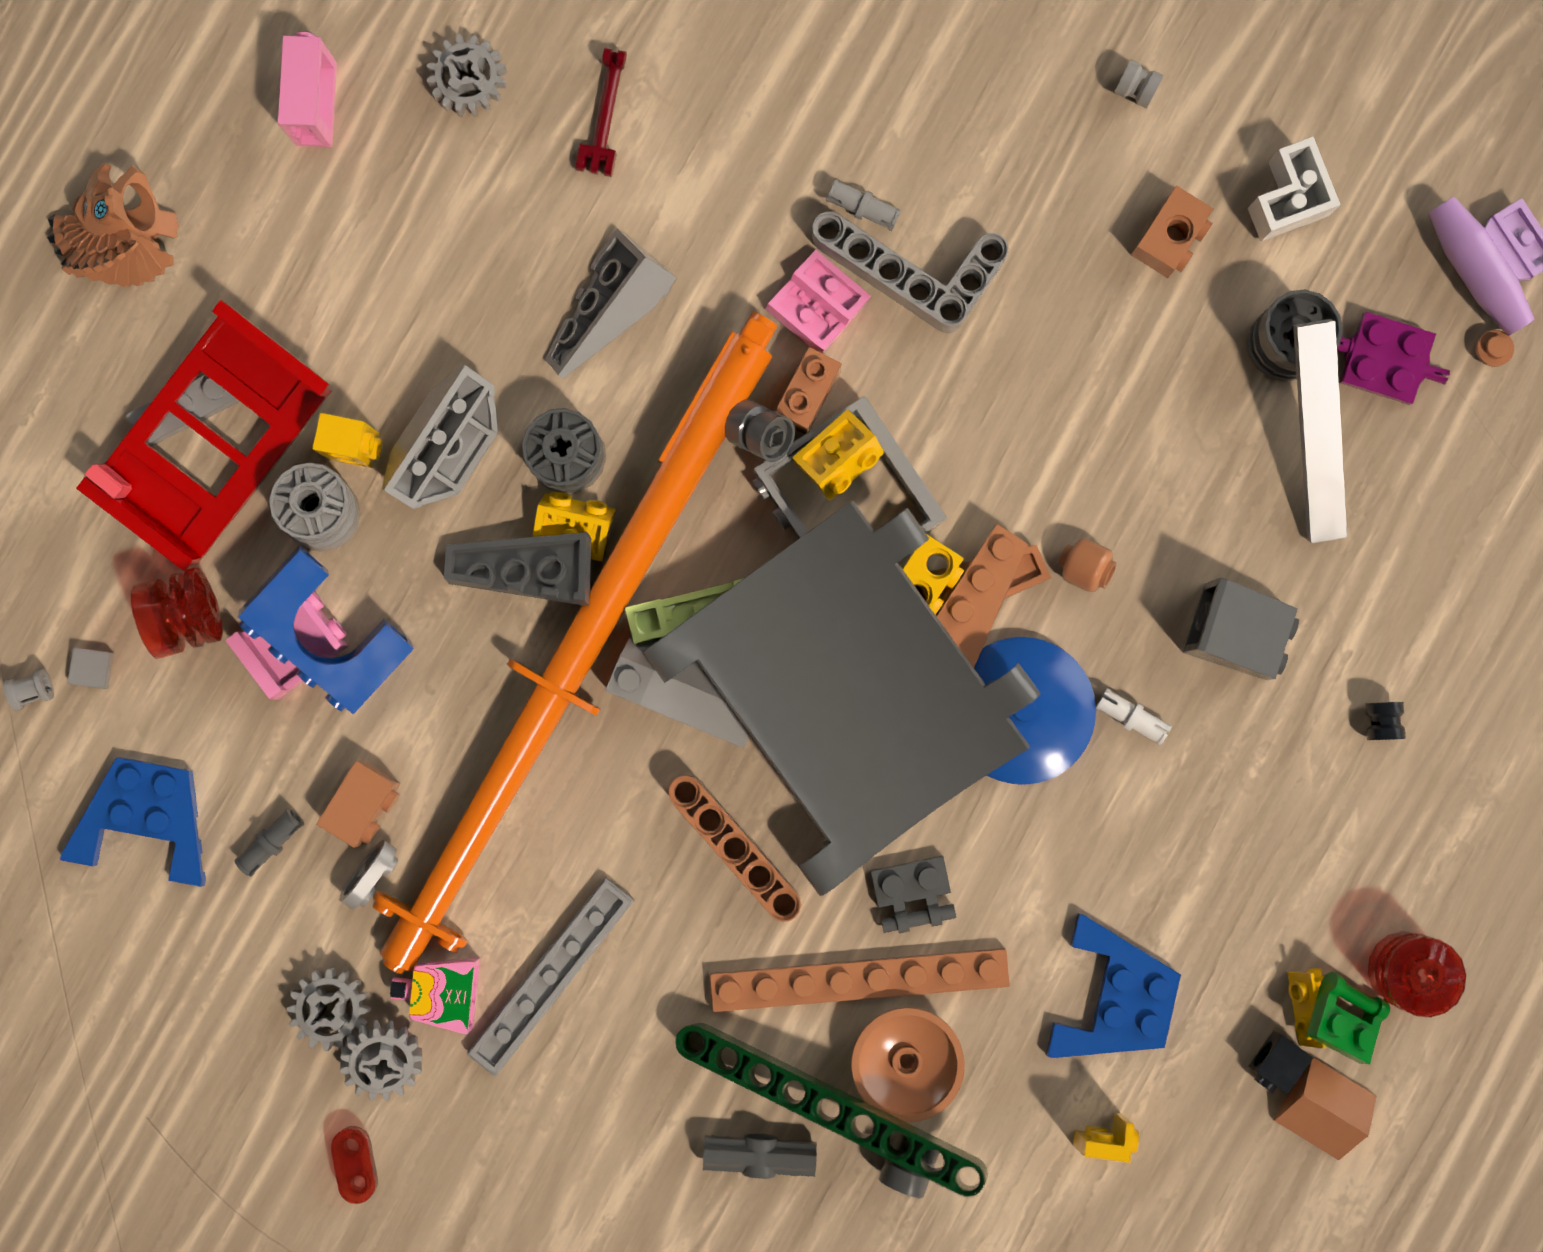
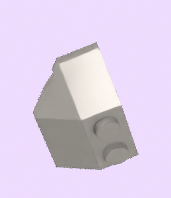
(443, 440)

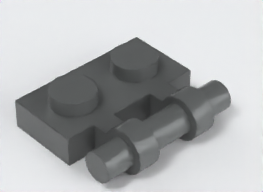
(913, 882)

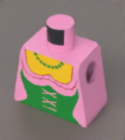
(441, 993)

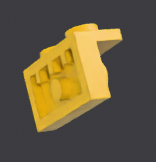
(839, 454)
(563, 515)
(1100, 1144)

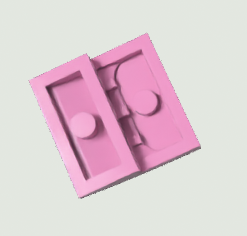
(818, 302)

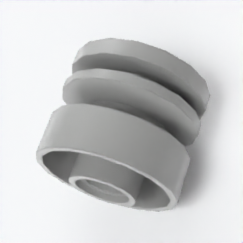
(302, 490)

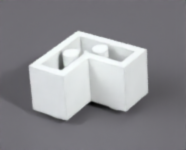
(1302, 195)

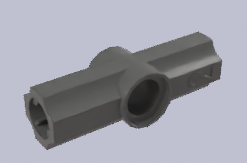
(760, 1156)

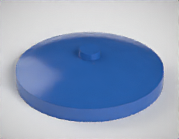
(1057, 721)

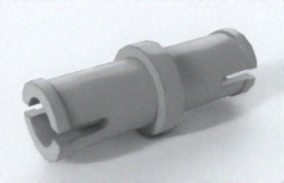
(863, 205)

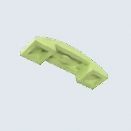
(659, 617)

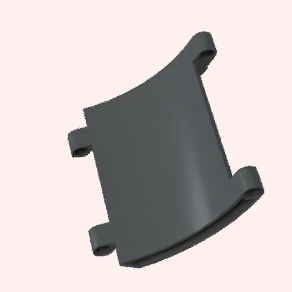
(851, 686)

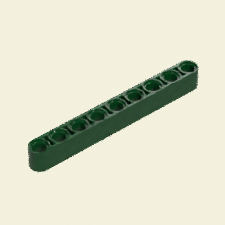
(849, 1108)

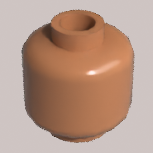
(1087, 565)

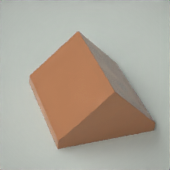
(1327, 1110)

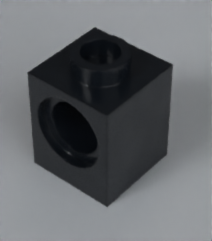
(1279, 1063)

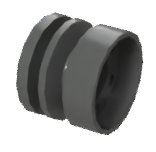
(1266, 336)
(583, 460)

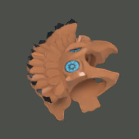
(109, 240)

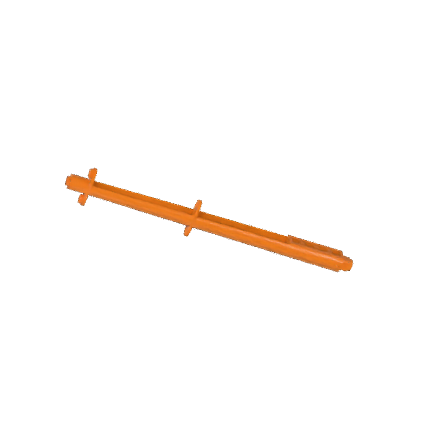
(681, 469)

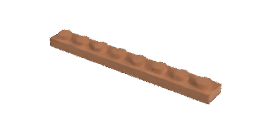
(859, 980)

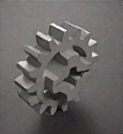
(473, 61)
(318, 998)
(380, 1045)

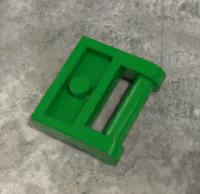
(1341, 1029)

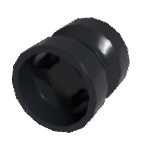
(1385, 721)

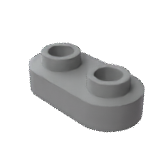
(361, 885)

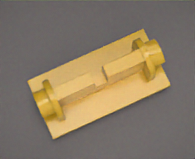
(1304, 992)

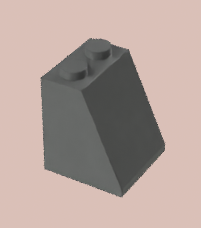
(1241, 629)

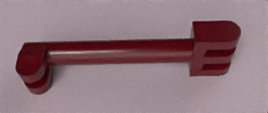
(598, 152)

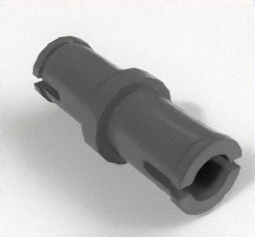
(269, 842)

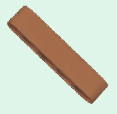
(742, 865)

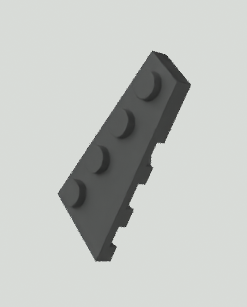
(530, 566)

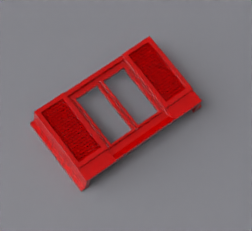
(165, 502)

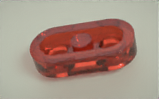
(354, 1163)

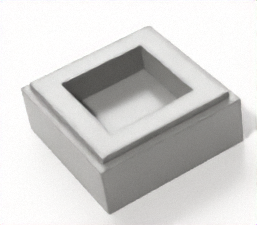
(90, 668)

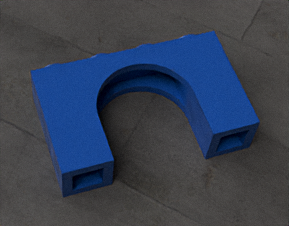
(345, 678)

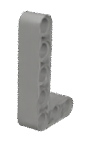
(910, 275)

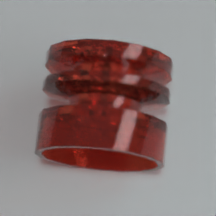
(176, 613)
(1395, 976)

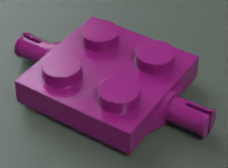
(1389, 358)

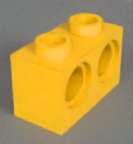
(347, 440)
(933, 584)

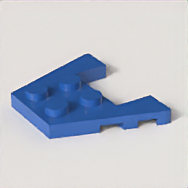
(148, 803)
(1132, 1000)

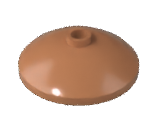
(913, 1090)

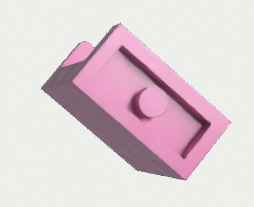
(312, 630)

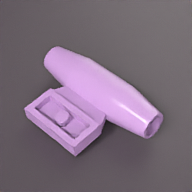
(1493, 257)

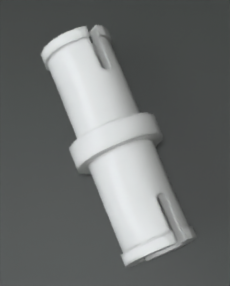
(1133, 717)

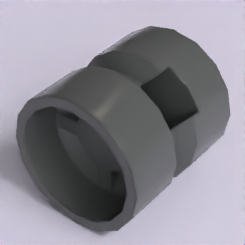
(759, 430)
(902, 1179)

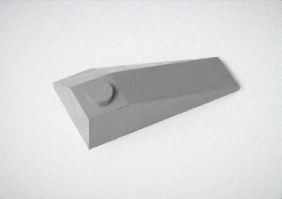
(621, 292)
(685, 697)

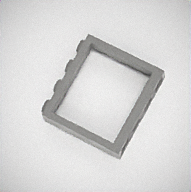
(892, 454)

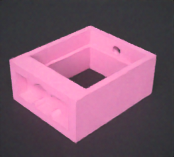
(307, 90)

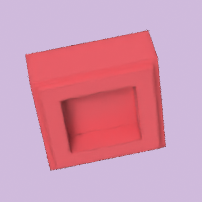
(108, 480)

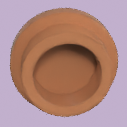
(1494, 348)

